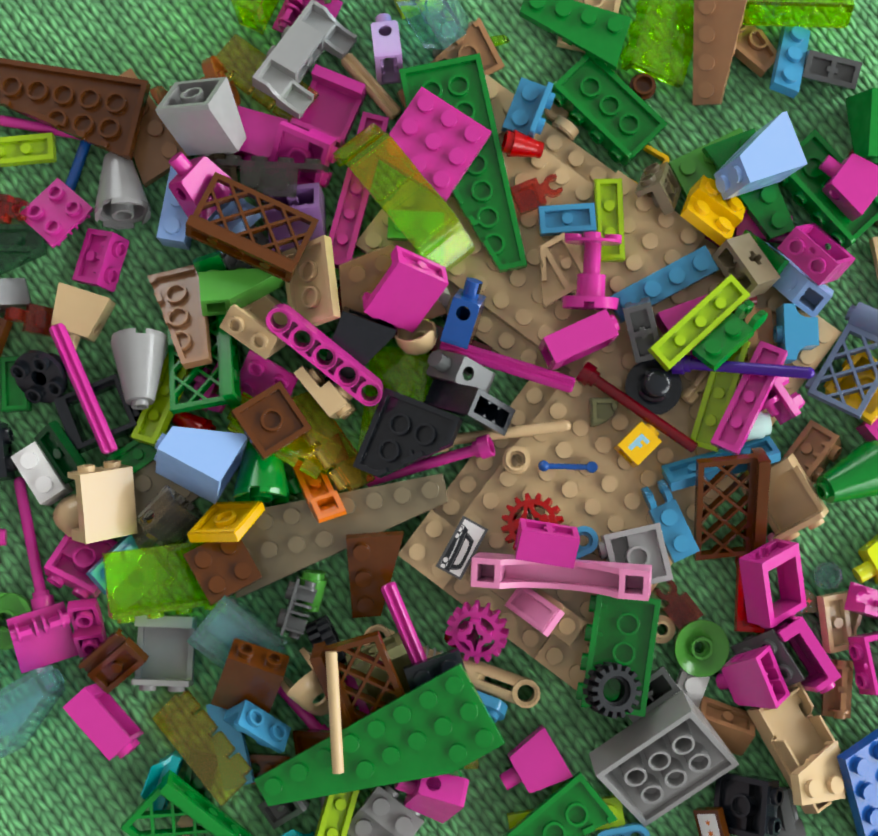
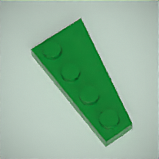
(585, 26)

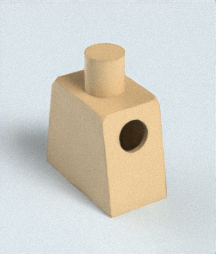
(81, 312)

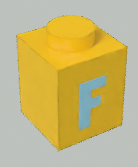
(638, 443)

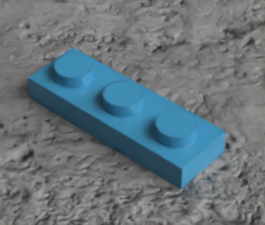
(790, 60)

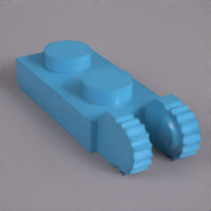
(675, 530)

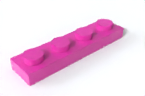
(747, 401)

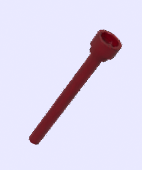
(590, 376)

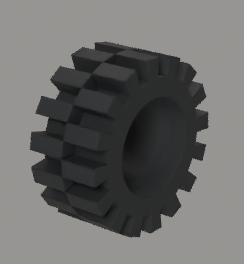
(323, 630)
(627, 694)

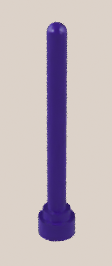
(688, 363)

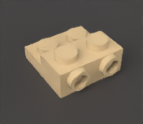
(329, 396)

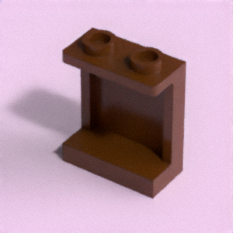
(250, 675)

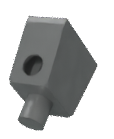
(451, 366)

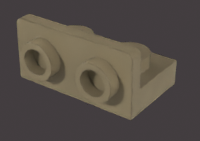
(662, 184)

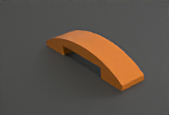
(319, 495)

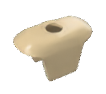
(306, 690)

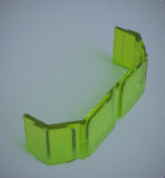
(406, 196)

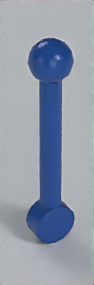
(591, 467)

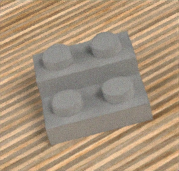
(638, 546)
(385, 815)

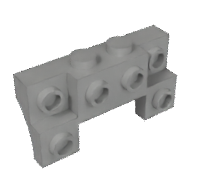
(295, 55)

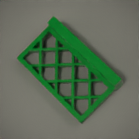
(227, 371)
(190, 803)

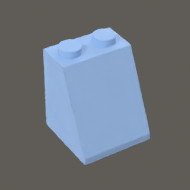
(762, 160)
(200, 459)

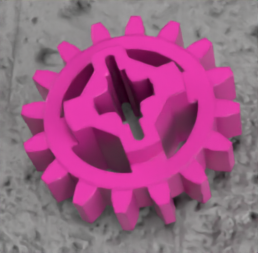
(467, 637)

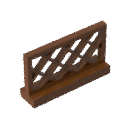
(247, 249)
(754, 500)
(349, 713)

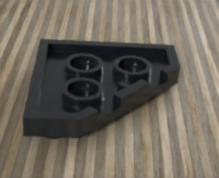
(404, 434)

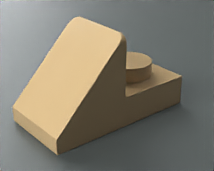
(569, 625)

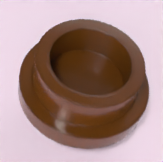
(643, 85)

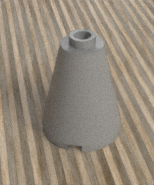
(120, 195)
(139, 364)

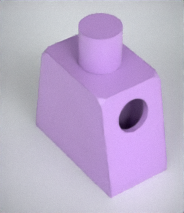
(386, 45)

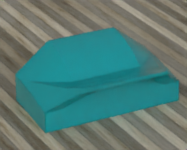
(170, 762)

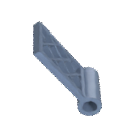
(861, 324)

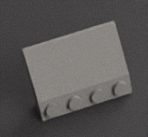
(662, 759)

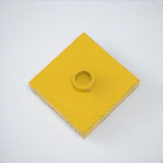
(226, 521)

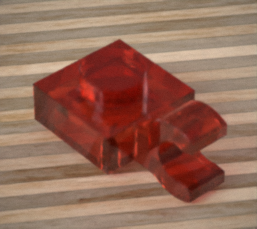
(35, 318)

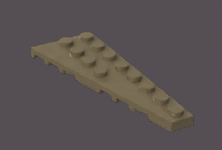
(291, 538)

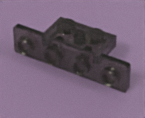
(271, 178)

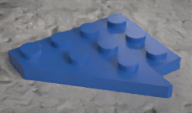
(860, 780)

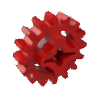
(529, 506)

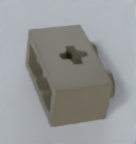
(746, 263)

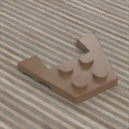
(363, 276)

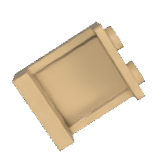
(250, 326)
(792, 500)
(104, 502)

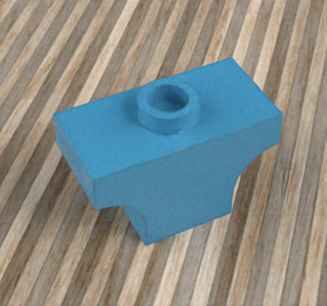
(795, 331)

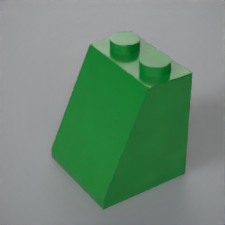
(863, 123)

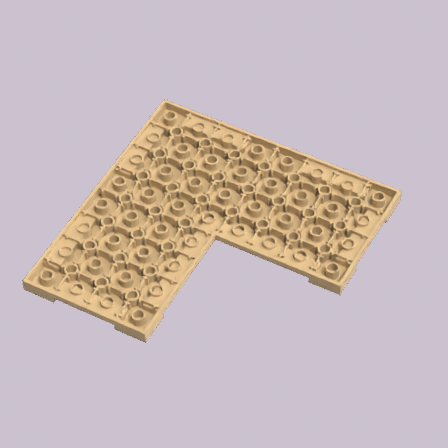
(514, 327)

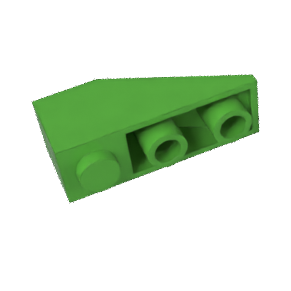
(231, 287)

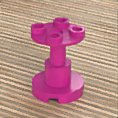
(591, 284)

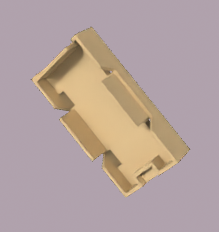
(793, 734)

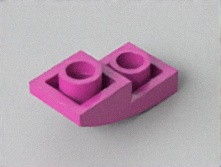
(87, 625)

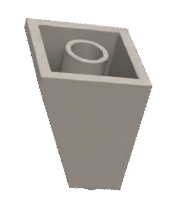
(203, 117)

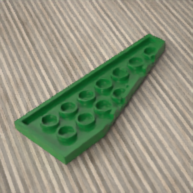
(484, 188)
(408, 739)

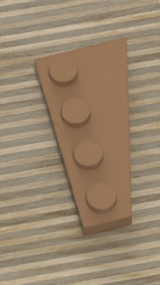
(473, 42)
(714, 43)
(154, 143)
(180, 303)

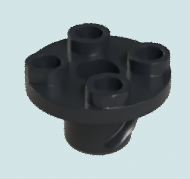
(40, 376)
(653, 386)

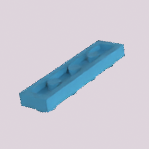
(668, 280)
(683, 472)

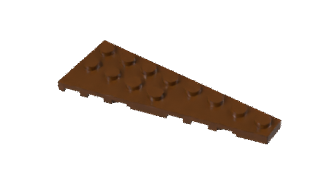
(78, 102)

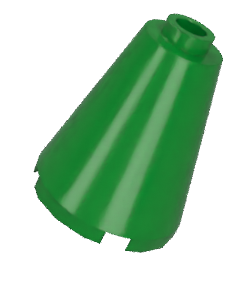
(852, 476)
(261, 479)

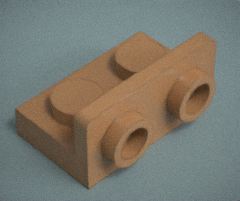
(815, 449)

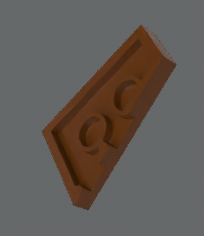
(370, 567)

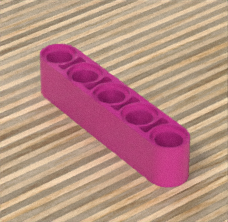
(319, 341)

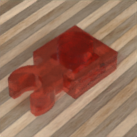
(531, 194)
(10, 208)
(680, 607)

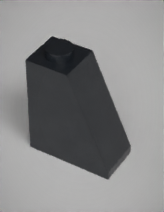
(360, 337)
(471, 405)

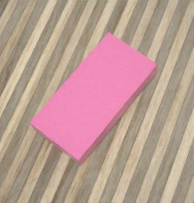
(534, 610)

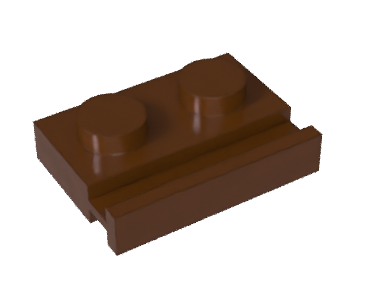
(113, 661)

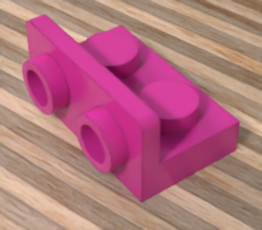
(101, 259)

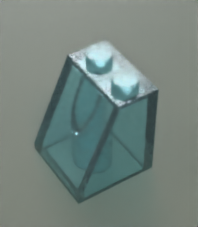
(435, 21)
(229, 621)
(26, 705)

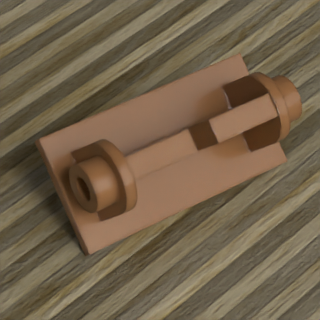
(837, 701)

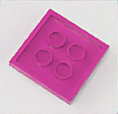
(439, 140)

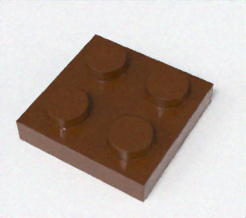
(271, 420)
(222, 568)

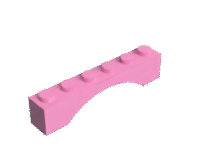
(597, 577)

